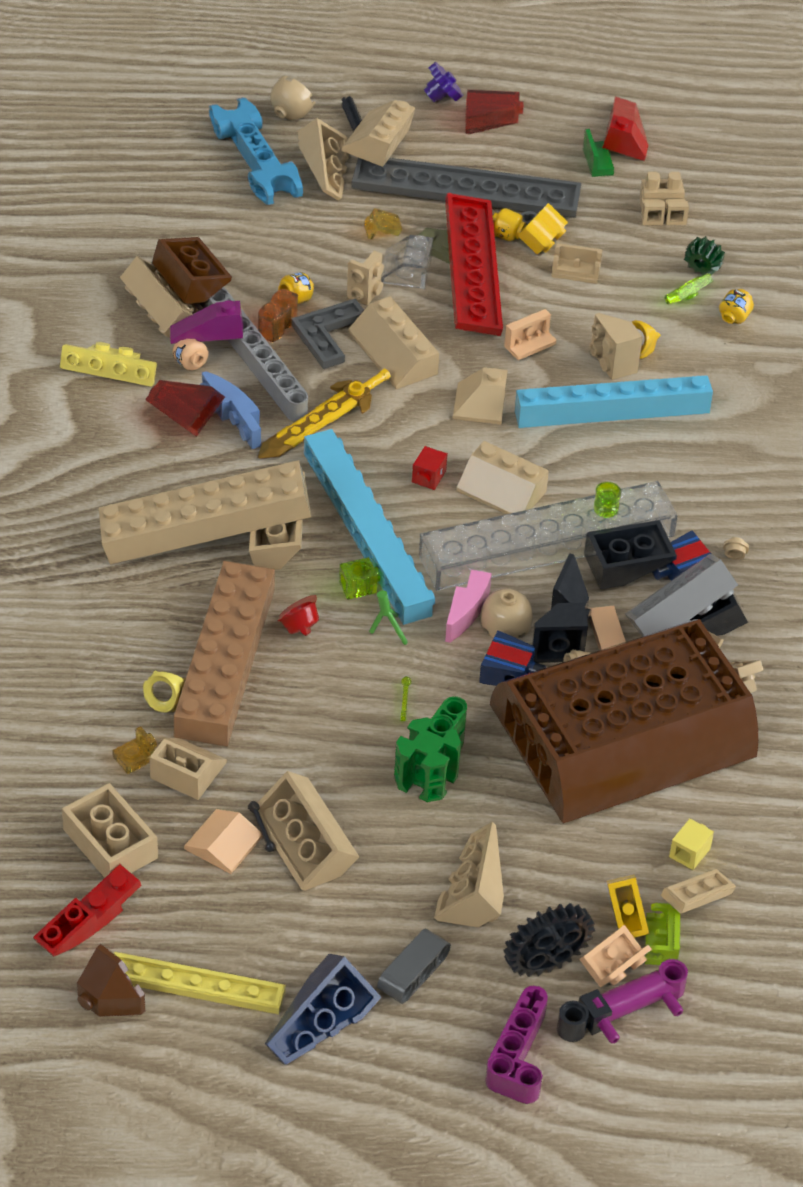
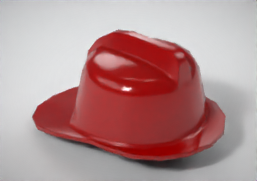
(300, 616)

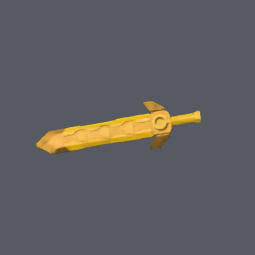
(349, 396)

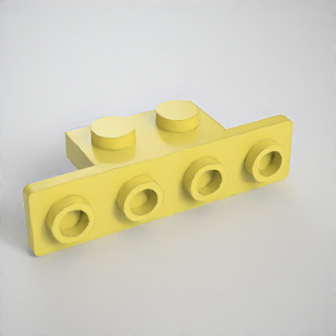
(109, 363)

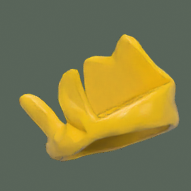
(650, 335)

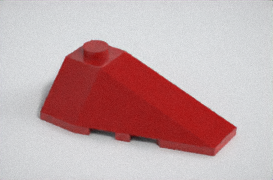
(625, 130)

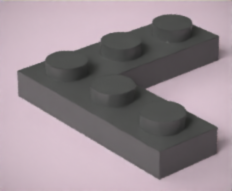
(314, 330)

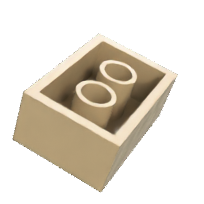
(109, 831)

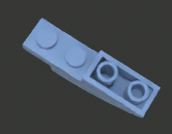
(237, 408)

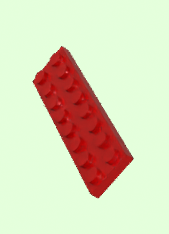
(473, 265)

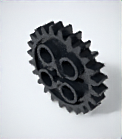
(549, 940)

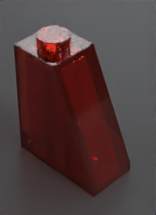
(491, 109)
(185, 403)

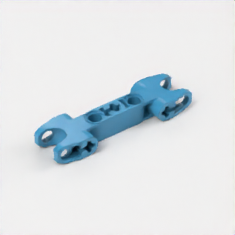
(267, 172)

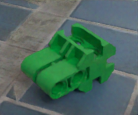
(432, 750)

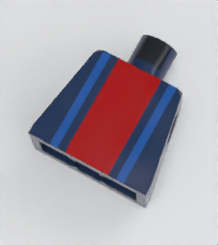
(688, 551)
(507, 660)

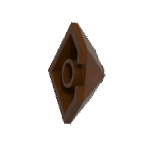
(107, 987)

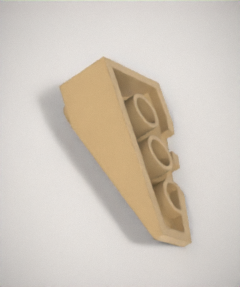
(322, 150)
(476, 885)

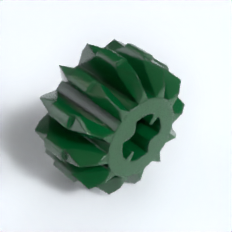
(704, 256)

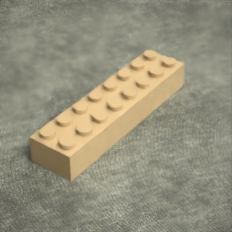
(204, 512)

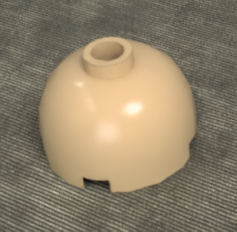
(291, 99)
(507, 612)

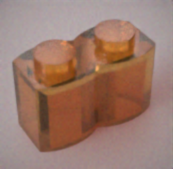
(277, 314)

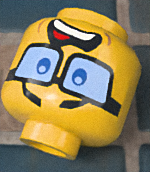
(298, 283)
(736, 306)

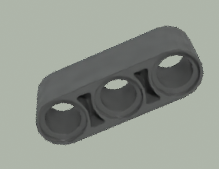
(413, 966)

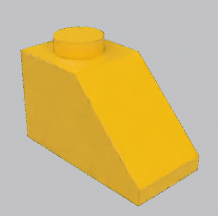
(628, 905)

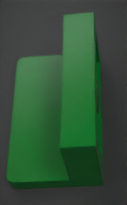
(597, 158)

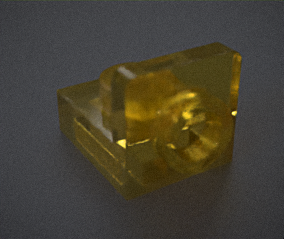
(383, 221)
(135, 752)

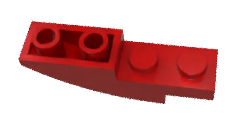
(86, 917)

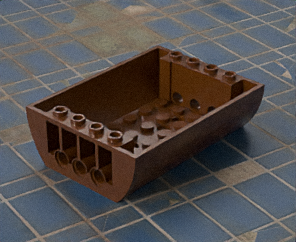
(640, 738)

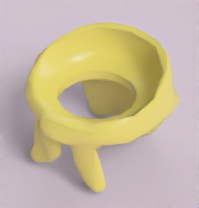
(176, 685)

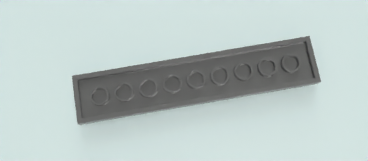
(436, 180)

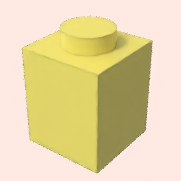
(691, 844)

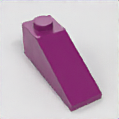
(212, 323)

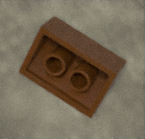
(190, 268)

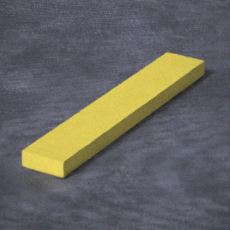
(204, 984)

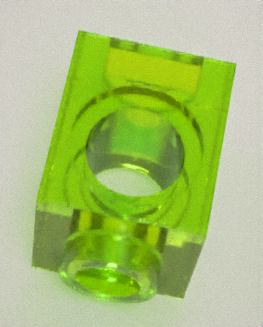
(358, 578)

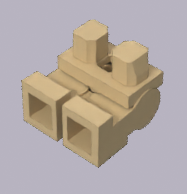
(662, 199)

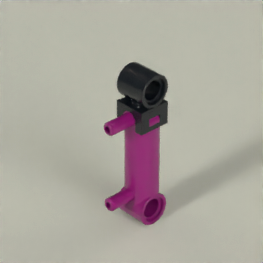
(597, 1009)

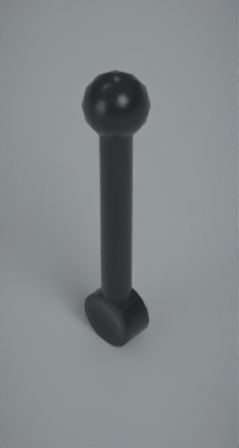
(254, 807)

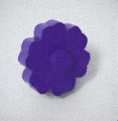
(442, 84)

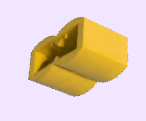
(542, 230)

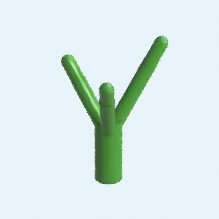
(385, 610)

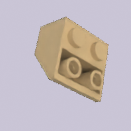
(615, 345)
(184, 766)

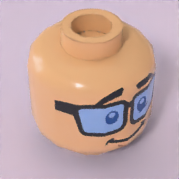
(190, 353)

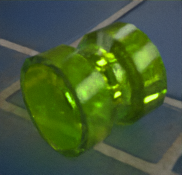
(607, 499)

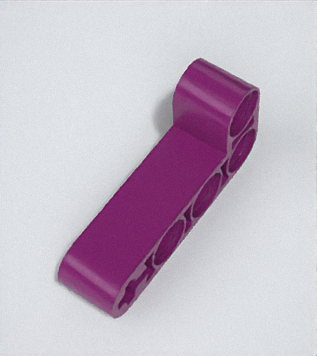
(519, 1039)

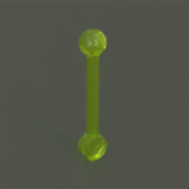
(406, 682)

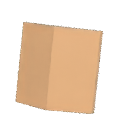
(224, 839)

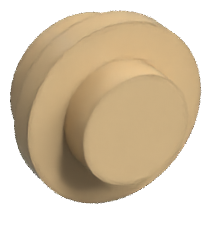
(735, 548)

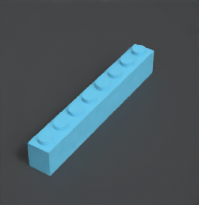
(613, 401)

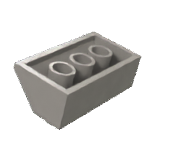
(684, 597)

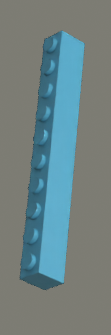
(369, 526)

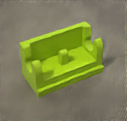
(663, 934)

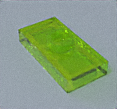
(688, 289)

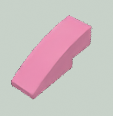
(467, 604)

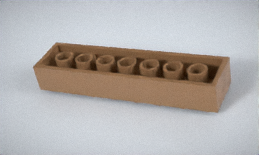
(224, 654)

